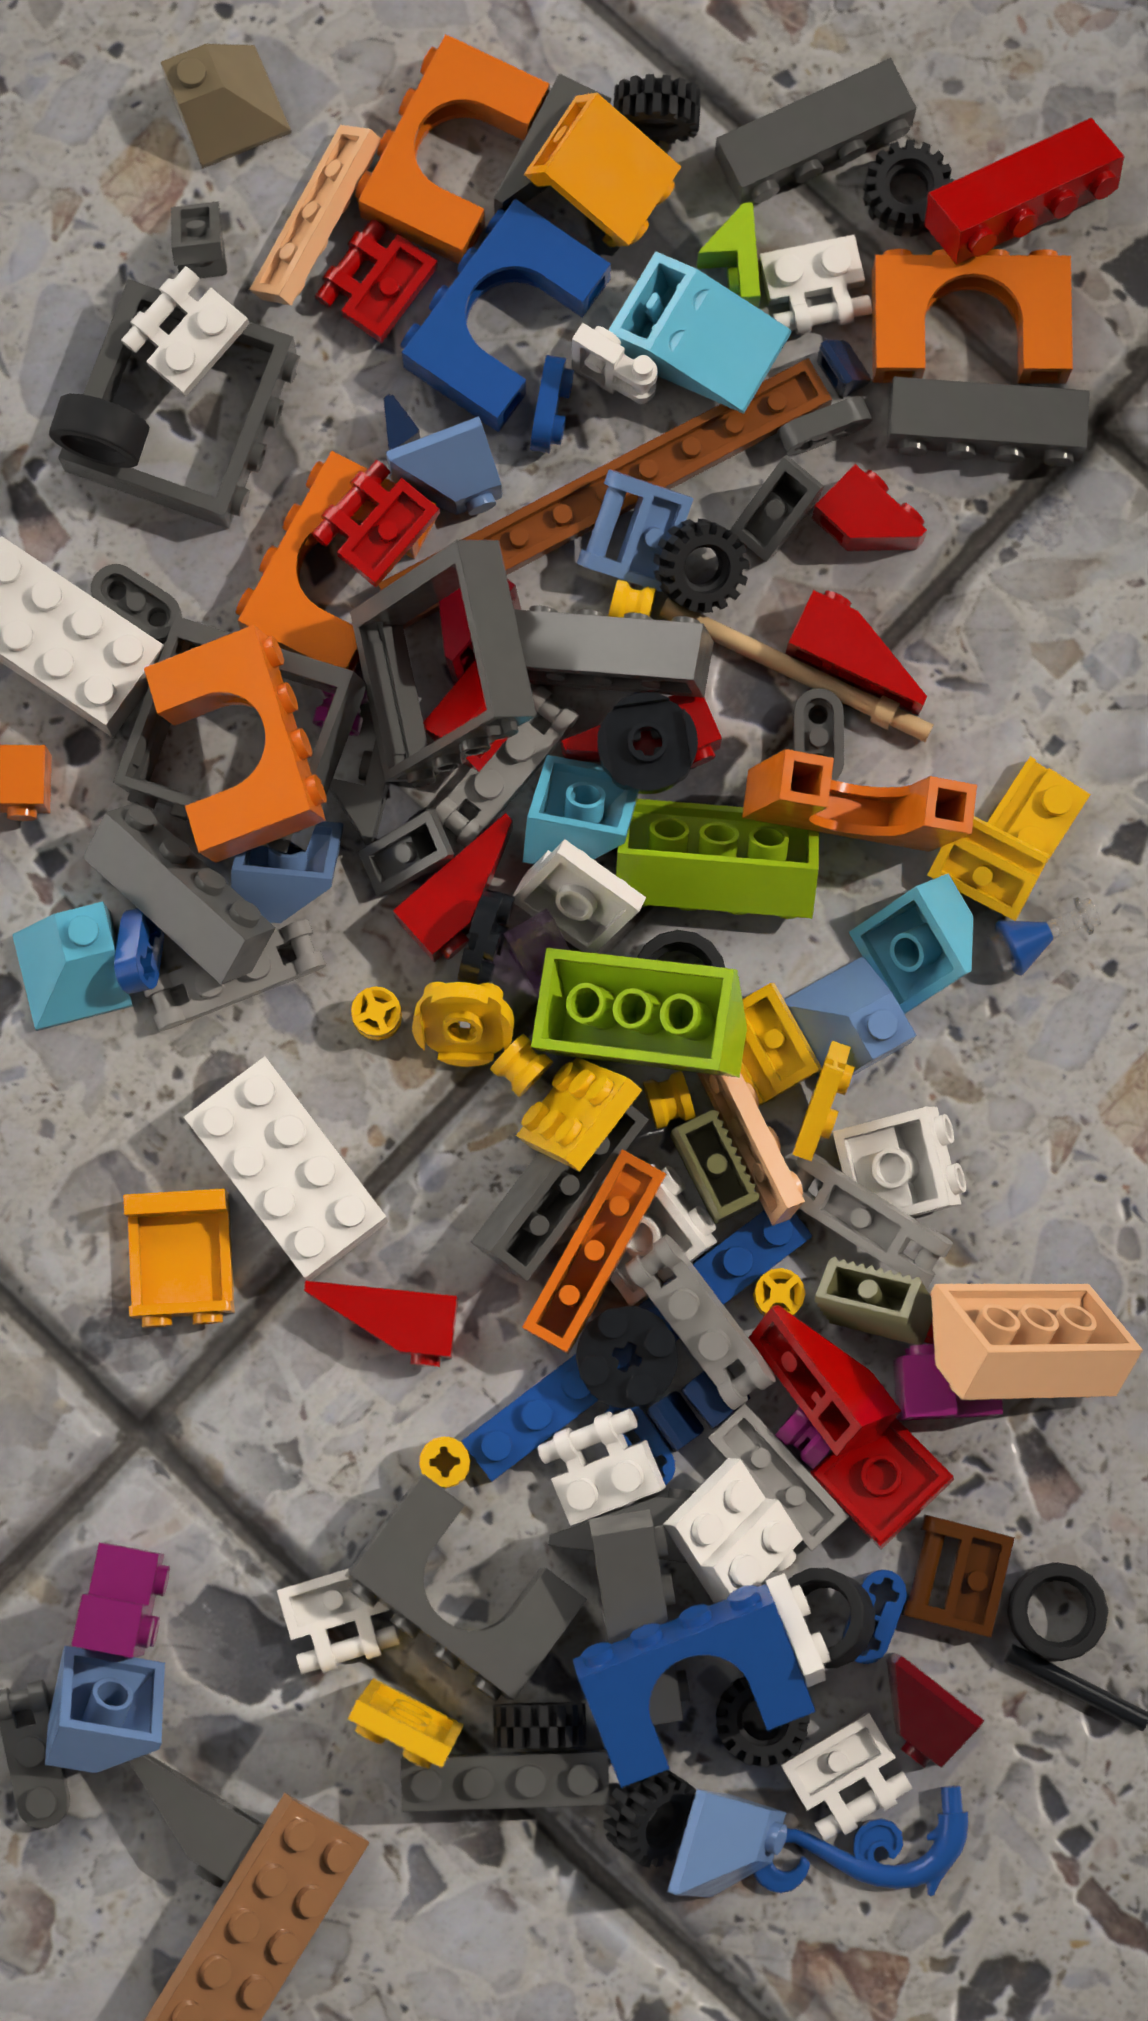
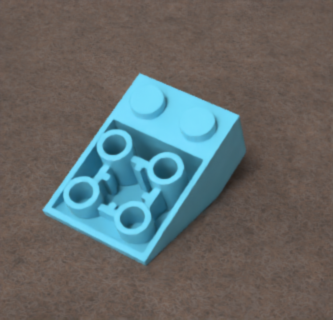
(699, 333)

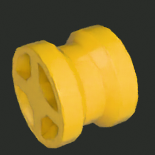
(631, 600)
(373, 1004)
(521, 1065)
(669, 1100)
(784, 1288)
(451, 1463)

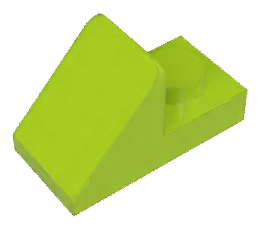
(735, 248)

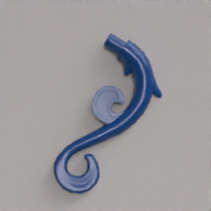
(930, 1868)

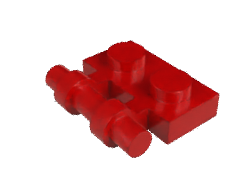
(388, 287)
(386, 532)

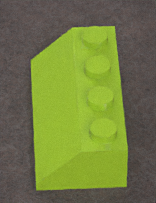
(718, 860)
(641, 1012)

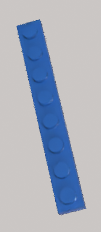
(563, 1394)

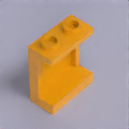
(605, 168)
(180, 1256)

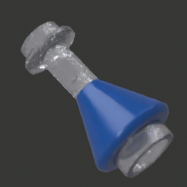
(1022, 942)

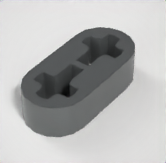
(825, 425)

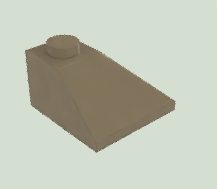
(224, 100)

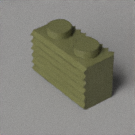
(714, 1166)
(875, 1301)

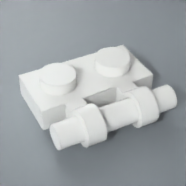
(814, 271)
(196, 341)
(602, 361)
(605, 1482)
(328, 1603)
(837, 1763)

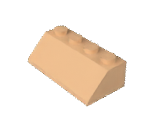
(1029, 1341)

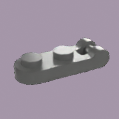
(38, 1788)

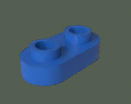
(547, 424)

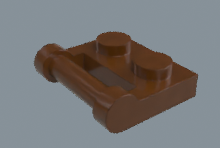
(974, 1580)

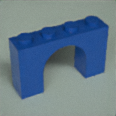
(517, 250)
(738, 1629)

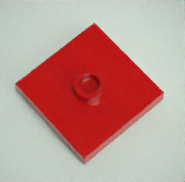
(884, 1482)

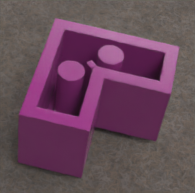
(926, 1393)
(121, 1601)

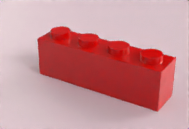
(1024, 191)

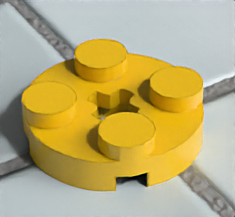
(481, 1005)

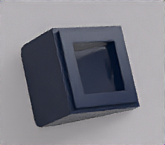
(842, 367)
(398, 424)
(706, 1400)
(675, 1420)

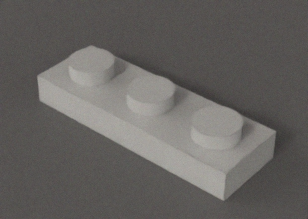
(779, 1475)

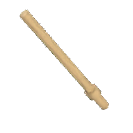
(883, 711)

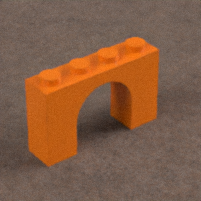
(454, 85)
(1030, 286)
(278, 601)
(281, 790)
(800, 793)

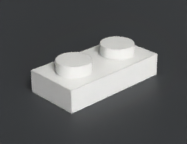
(808, 1649)

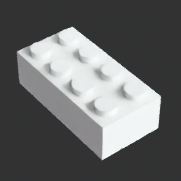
(71, 642)
(286, 1169)

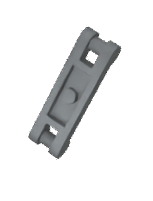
(506, 771)
(209, 995)
(869, 1220)
(701, 1321)

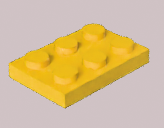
(577, 1112)
(394, 1716)

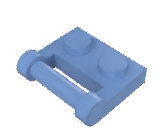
(653, 516)

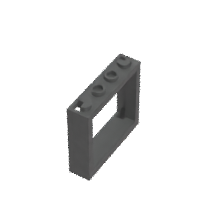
(249, 450)
(388, 673)
(151, 729)

